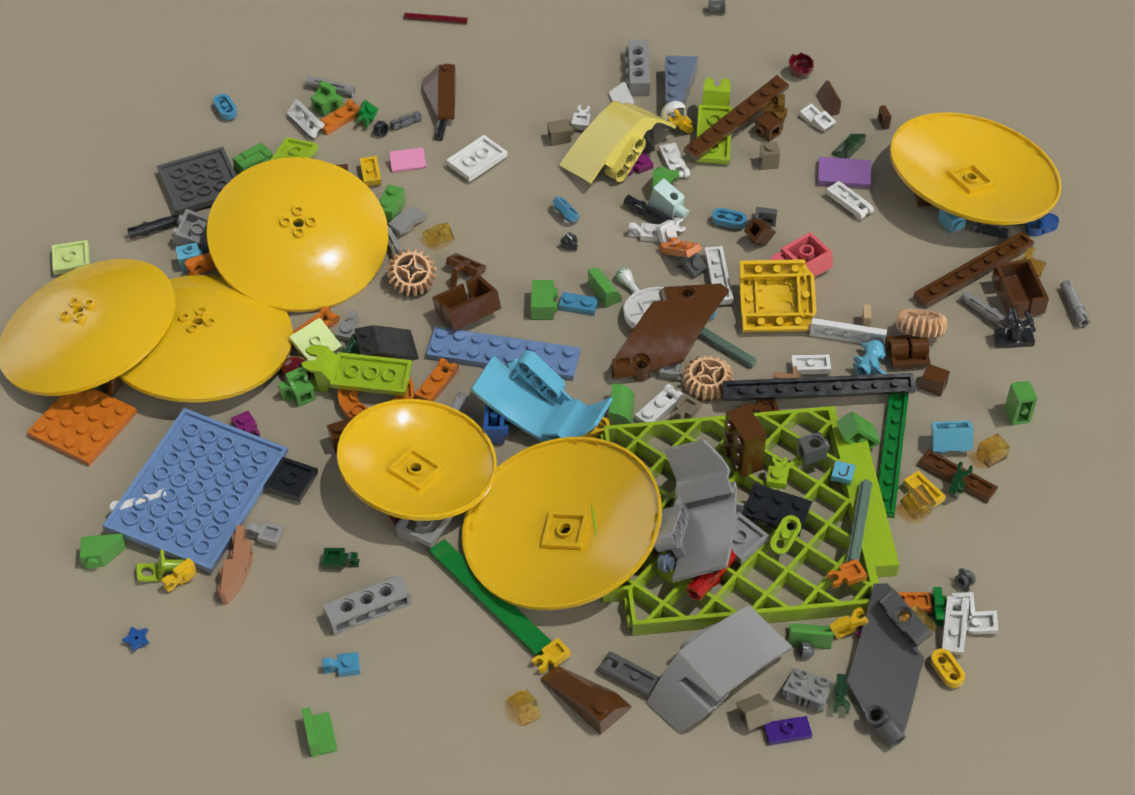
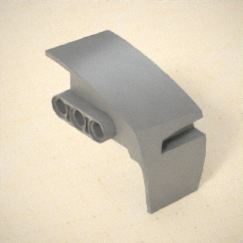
(703, 514)
(713, 665)

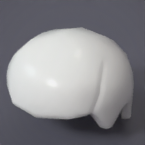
(668, 109)

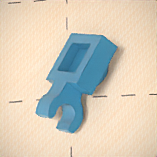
(346, 664)

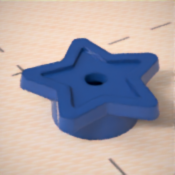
(136, 643)

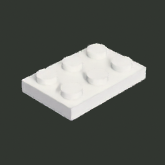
(476, 158)

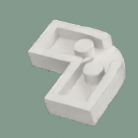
(978, 622)

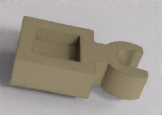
(686, 407)

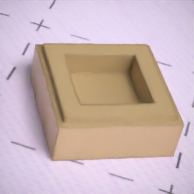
(866, 315)

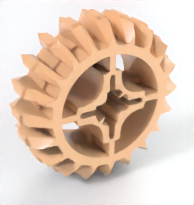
(404, 271)
(921, 323)
(708, 373)

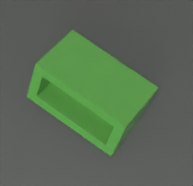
(603, 287)
(622, 405)

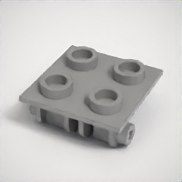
(807, 687)

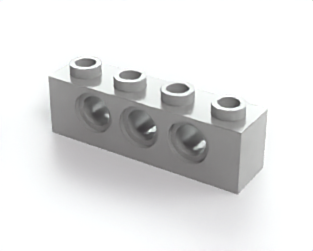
(638, 67)
(361, 613)

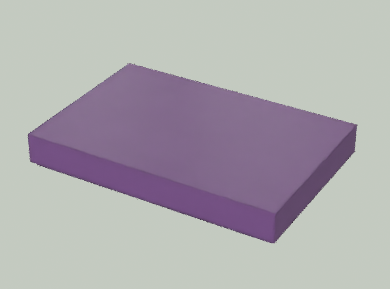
(850, 172)

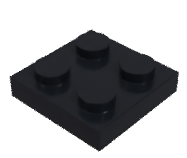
(291, 479)

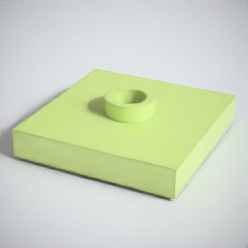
(70, 256)
(314, 334)

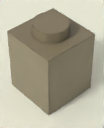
(559, 132)
(769, 155)
(754, 711)

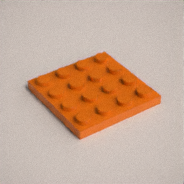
(82, 424)

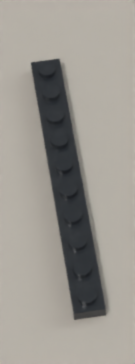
(818, 387)

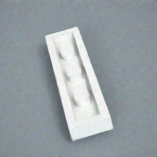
(718, 270)
(846, 331)

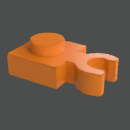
(849, 572)

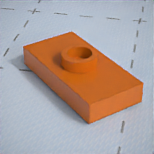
(921, 599)

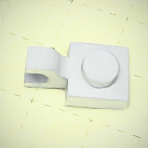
(646, 232)

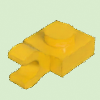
(683, 122)
(846, 625)

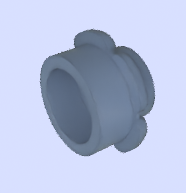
(665, 562)

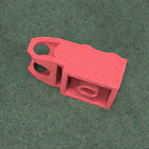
(811, 249)

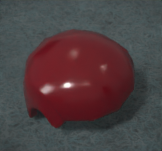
(801, 64)
(291, 364)

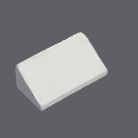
(621, 94)

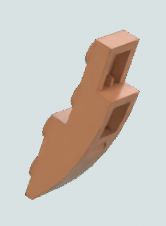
(237, 567)

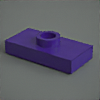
(788, 730)

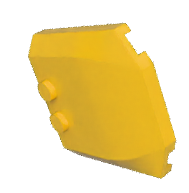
(776, 296)

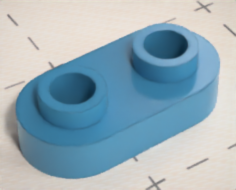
(225, 106)
(568, 211)
(729, 218)

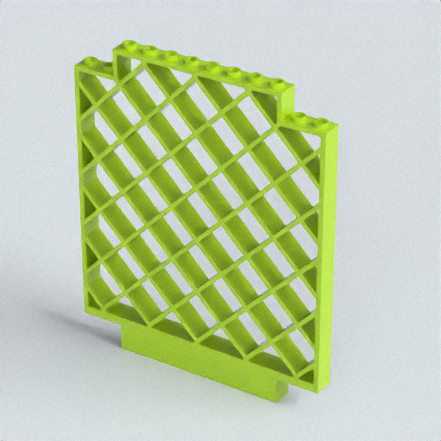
(877, 552)

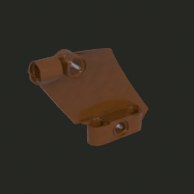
(667, 330)

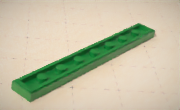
(892, 450)
(504, 612)

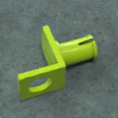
(159, 568)

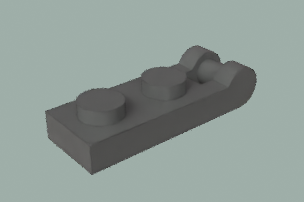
(628, 674)

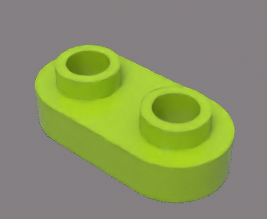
(785, 535)

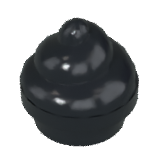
(569, 241)

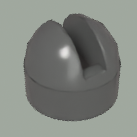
(805, 650)

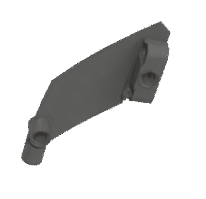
(888, 663)

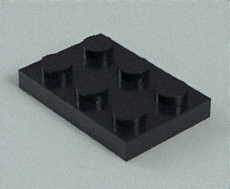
(770, 506)

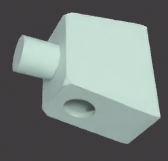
(668, 200)

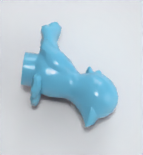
(869, 363)

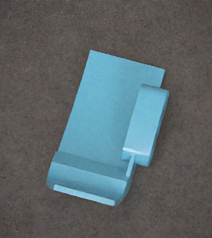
(536, 399)

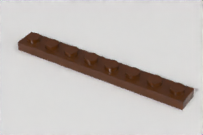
(736, 118)
(973, 269)

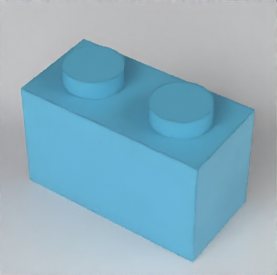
(952, 436)

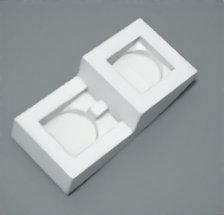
(815, 118)

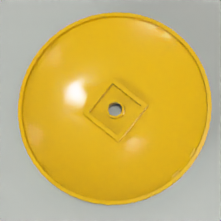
(408, 434)

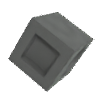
(812, 448)

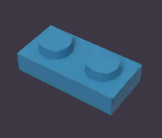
(578, 303)

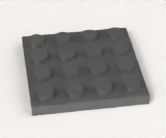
(196, 179)

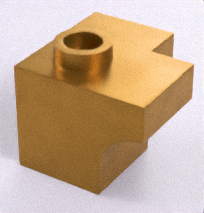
(777, 108)

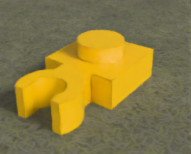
(182, 573)
(553, 654)

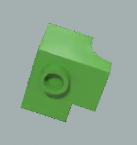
(326, 99)
(662, 172)
(297, 387)

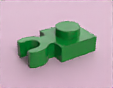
(366, 113)
(939, 602)

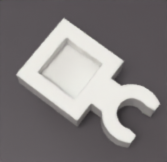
(581, 119)
(668, 229)

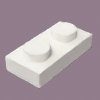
(811, 364)

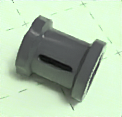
(711, 4)

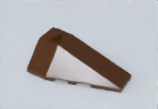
(441, 90)
(591, 701)

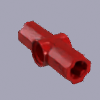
(703, 583)

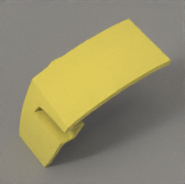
(611, 140)

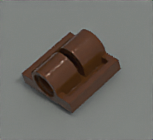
(908, 351)

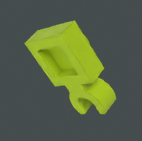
(777, 474)

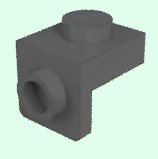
(766, 214)
(692, 264)

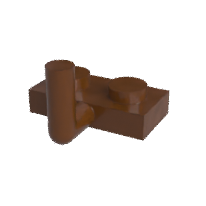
(462, 263)

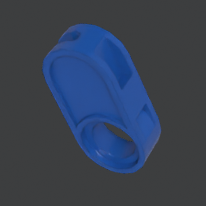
(1045, 224)

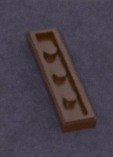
(946, 469)

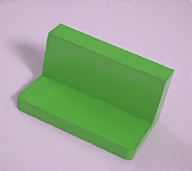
(815, 634)
(319, 732)

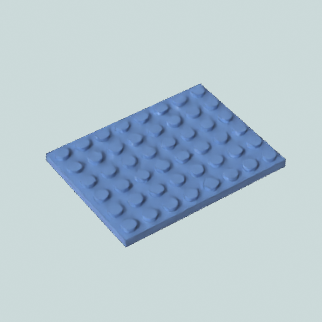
(210, 484)

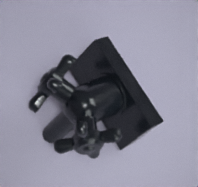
(1017, 334)

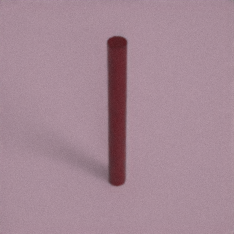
(439, 18)

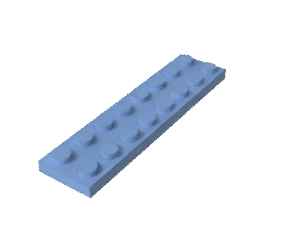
(478, 348)

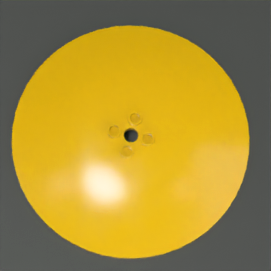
(975, 168)
(290, 265)
(86, 327)
(224, 356)
(517, 527)

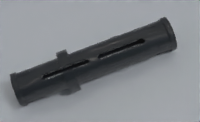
(631, 202)
(149, 227)

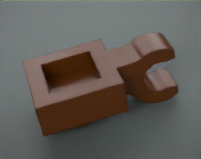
(764, 406)

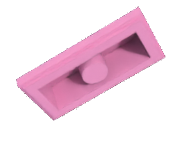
(407, 159)

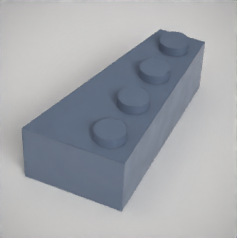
(679, 77)

